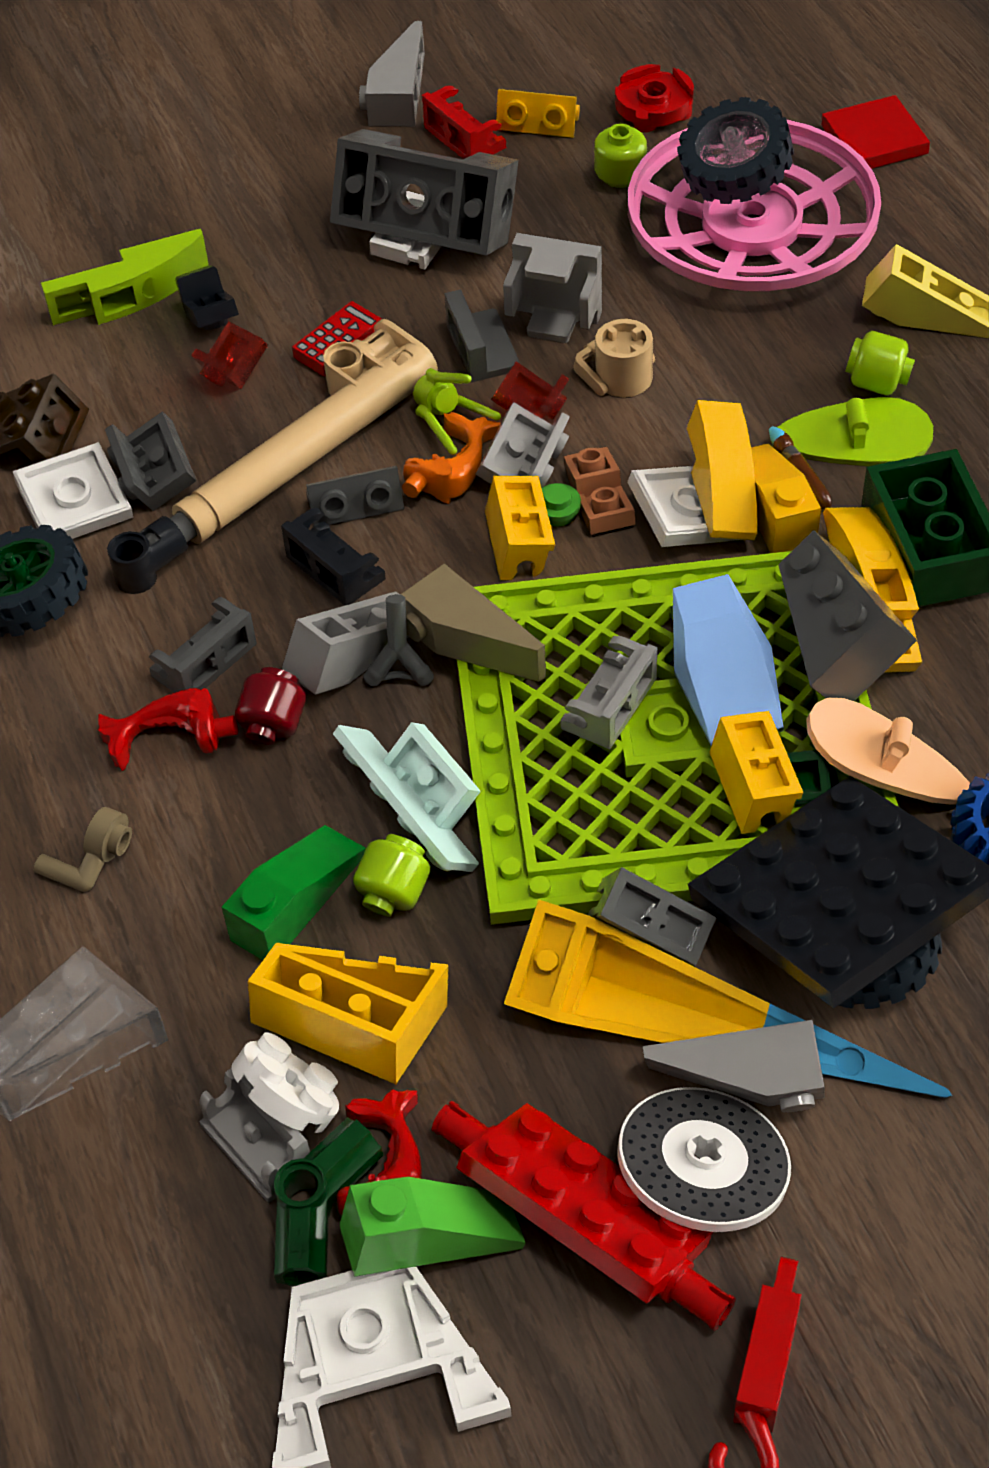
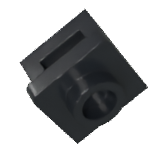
(205, 299)

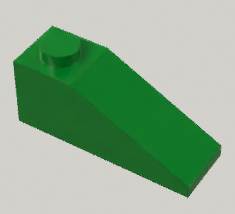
(289, 890)

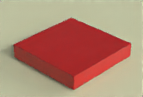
(878, 131)

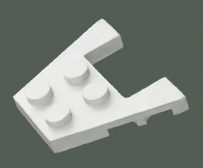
(365, 1336)

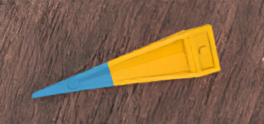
(615, 984)

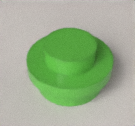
(561, 503)

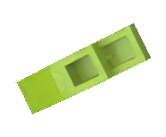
(129, 285)

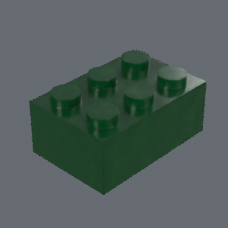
(934, 522)

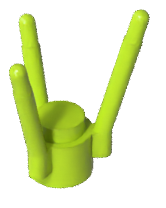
(438, 396)

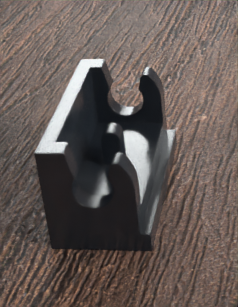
(329, 558)

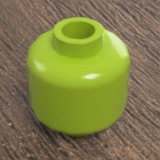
(618, 154)
(879, 363)
(391, 875)

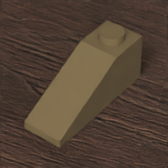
(469, 627)

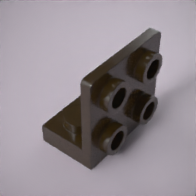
(40, 418)

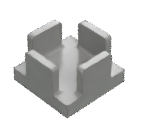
(556, 283)

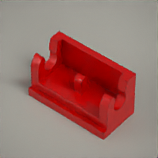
(457, 127)

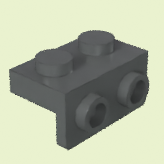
(151, 461)

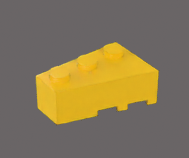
(349, 1007)

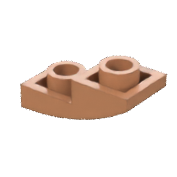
(599, 485)

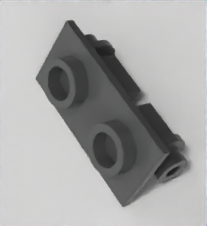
(356, 495)

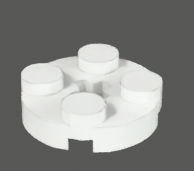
(286, 1084)

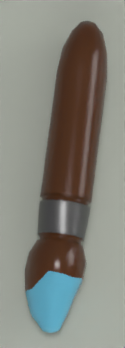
(785, 446)

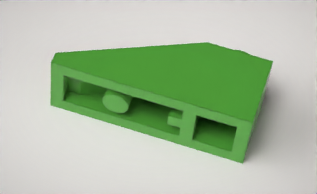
(423, 1223)

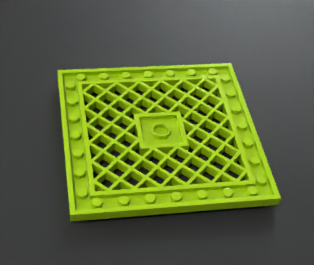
(653, 745)

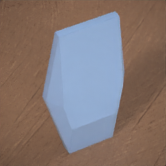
(722, 655)

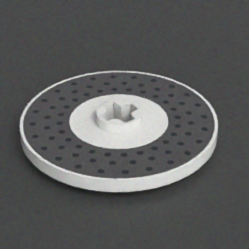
(703, 1194)

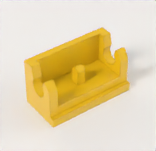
(518, 524)
(754, 769)

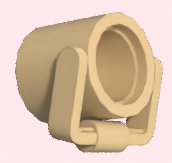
(621, 358)

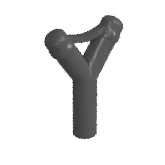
(397, 649)

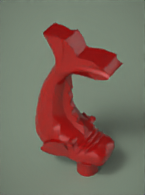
(186, 708)
(389, 1115)

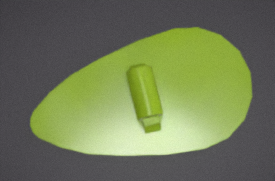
(862, 432)

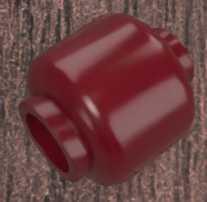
(270, 705)

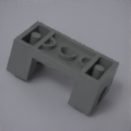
(464, 199)

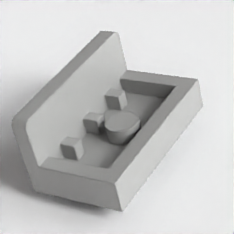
(524, 446)

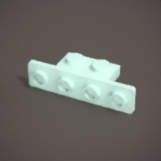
(420, 785)

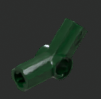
(303, 1225)

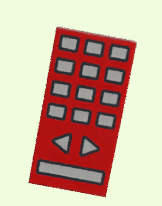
(346, 325)

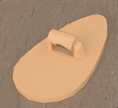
(882, 751)

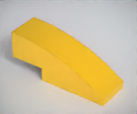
(724, 469)

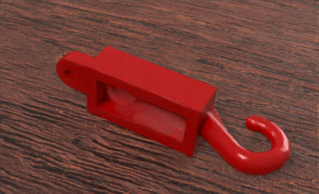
(765, 1366)

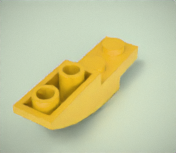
(873, 552)

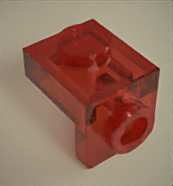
(231, 356)
(530, 392)

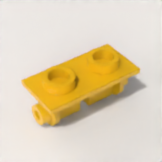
(537, 113)

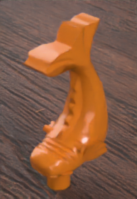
(454, 475)

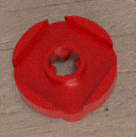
(670, 100)

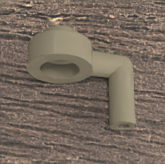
(104, 839)

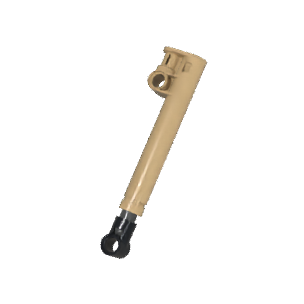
(363, 385)

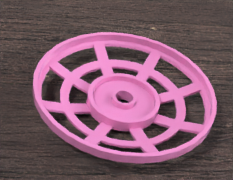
(771, 232)

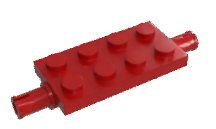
(585, 1206)

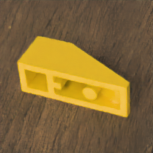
(784, 501)

